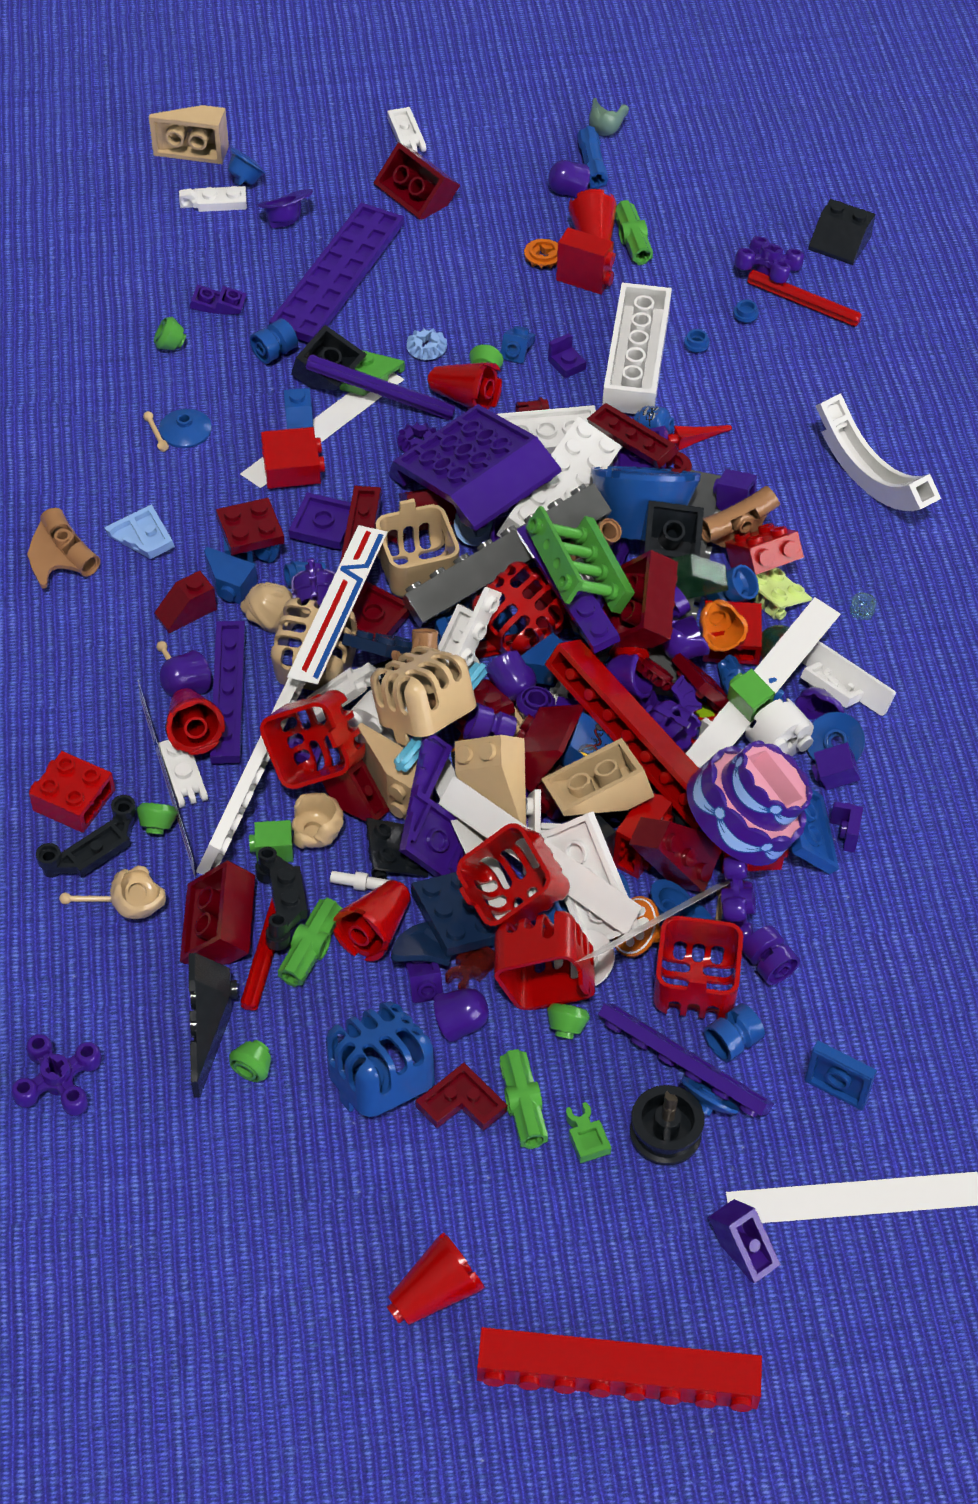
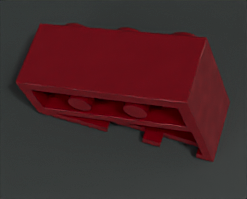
(676, 852)

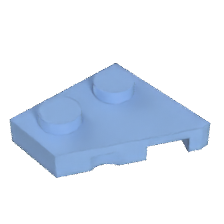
(142, 533)

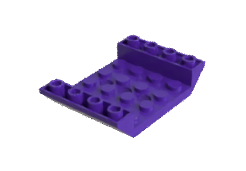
(478, 465)

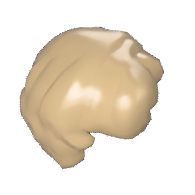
(265, 605)
(316, 820)
(136, 894)

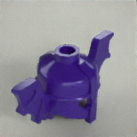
(311, 583)
(679, 719)

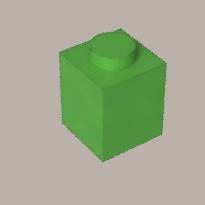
(749, 693)
(274, 835)

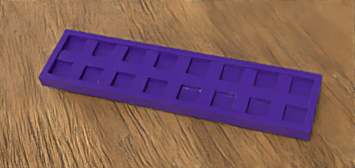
(338, 270)

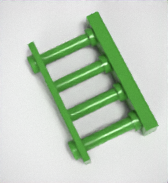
(589, 545)

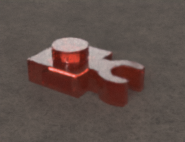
(471, 964)

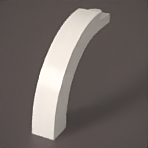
(866, 467)

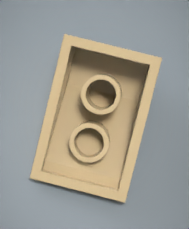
(191, 134)
(379, 759)
(495, 770)
(600, 782)

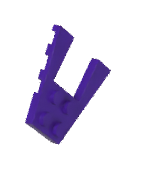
(427, 830)

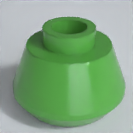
(169, 334)
(486, 353)
(156, 817)
(567, 1019)
(251, 1061)

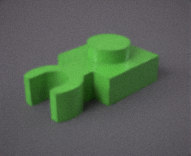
(586, 1136)

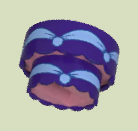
(750, 801)

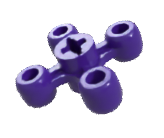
(769, 259)
(740, 897)
(40, 1051)

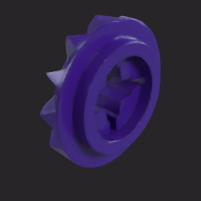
(406, 436)

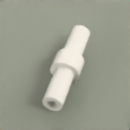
(359, 880)

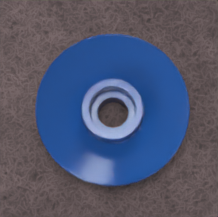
(185, 428)
(837, 725)
(708, 1099)

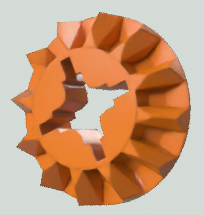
(547, 247)

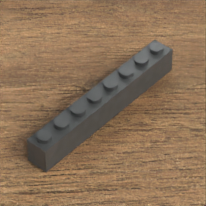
(476, 571)

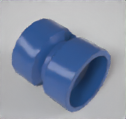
(276, 339)
(741, 584)
(733, 1032)

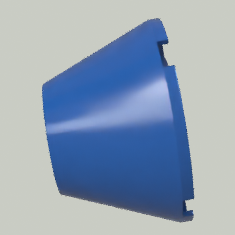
(631, 488)

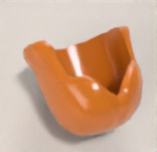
(718, 617)

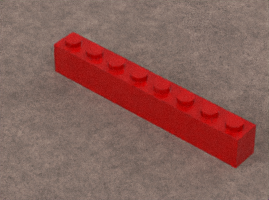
(625, 718)
(619, 1369)

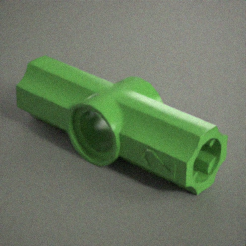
(633, 232)
(309, 943)
(523, 1099)

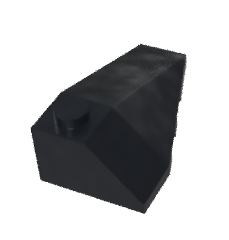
(211, 1000)

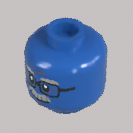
(655, 417)

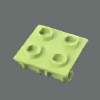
(778, 592)

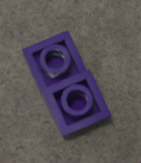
(211, 301)

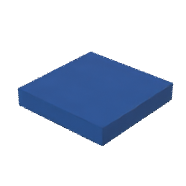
(840, 1075)

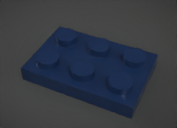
(380, 645)
(450, 917)

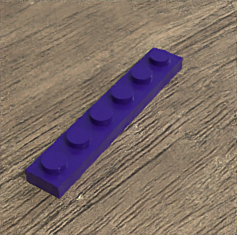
(582, 609)
(229, 688)
(696, 1067)

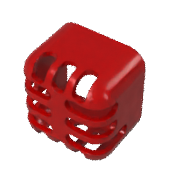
(525, 607)
(336, 728)
(473, 871)
(529, 945)
(695, 995)

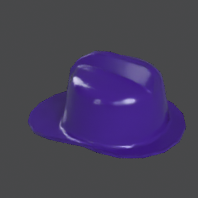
(285, 209)

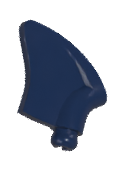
(419, 944)

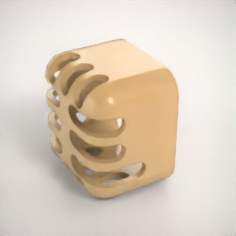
(416, 569)
(295, 614)
(410, 687)

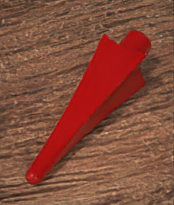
(686, 436)

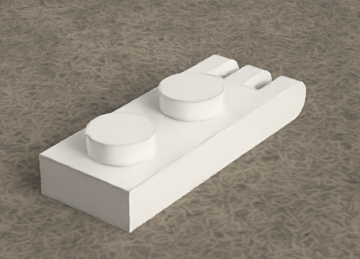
(406, 128)
(182, 774)

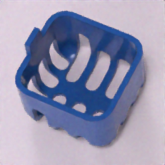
(370, 1033)

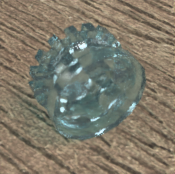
(863, 612)

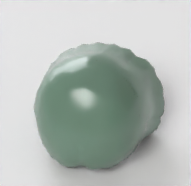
(606, 121)

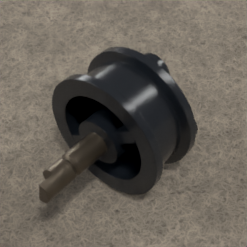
(666, 1125)

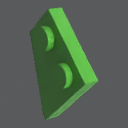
(376, 366)

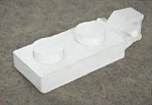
(214, 198)
(349, 682)

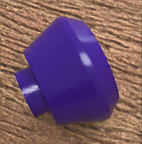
(532, 698)

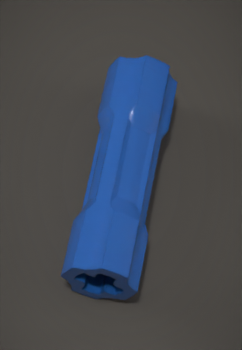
(590, 146)

